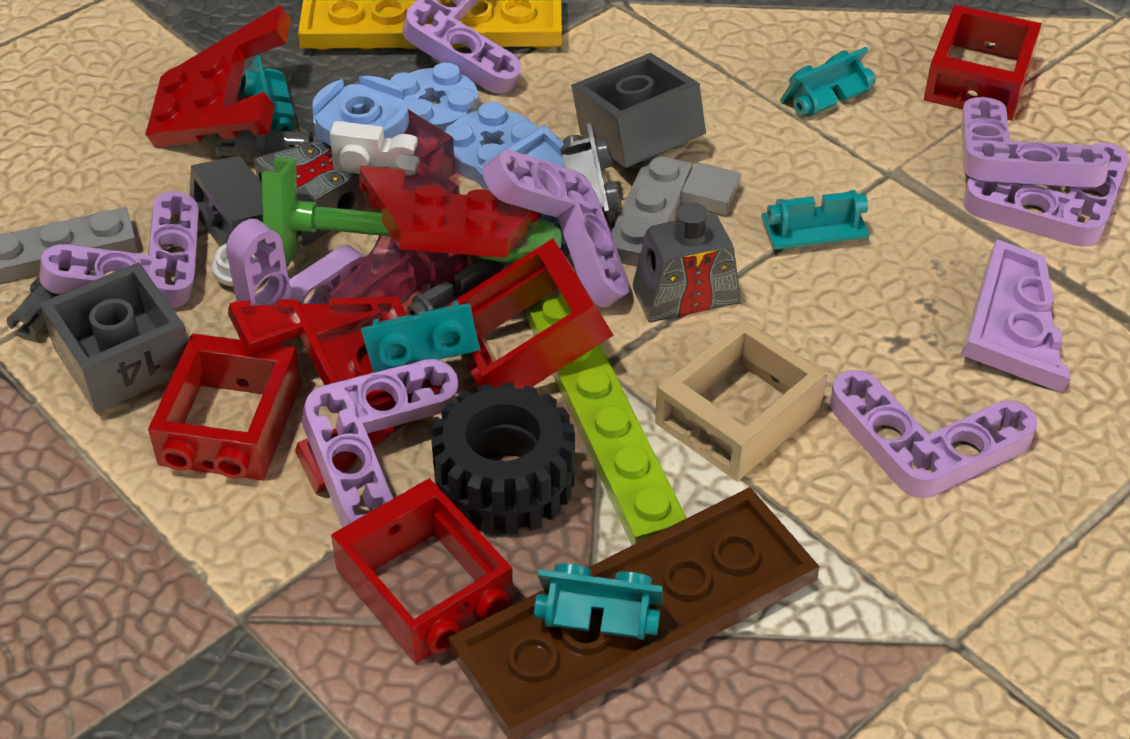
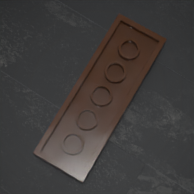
(711, 576)

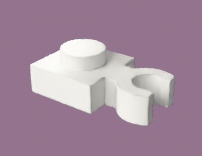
(365, 145)

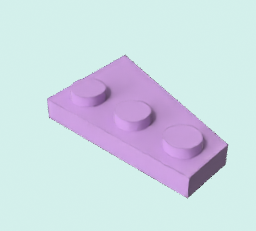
(1014, 319)

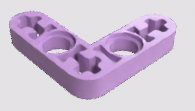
(448, 30)
(994, 158)
(571, 199)
(1062, 210)
(156, 263)
(247, 273)
(359, 418)
(930, 450)

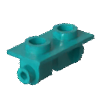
(274, 84)
(813, 86)
(800, 223)
(425, 336)
(622, 599)

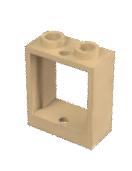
(717, 434)

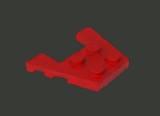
(203, 90)
(444, 221)
(335, 347)

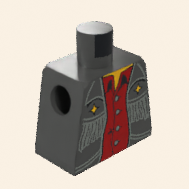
(317, 181)
(686, 266)

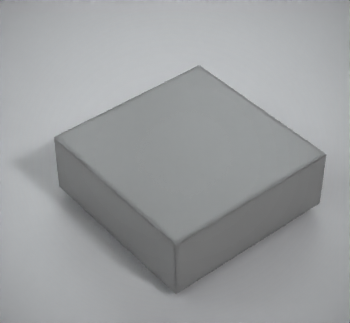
(711, 187)

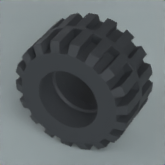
(498, 424)

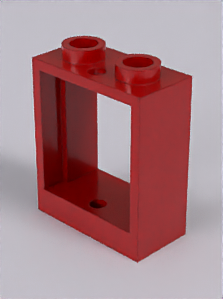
(971, 29)
(513, 292)
(225, 365)
(396, 529)

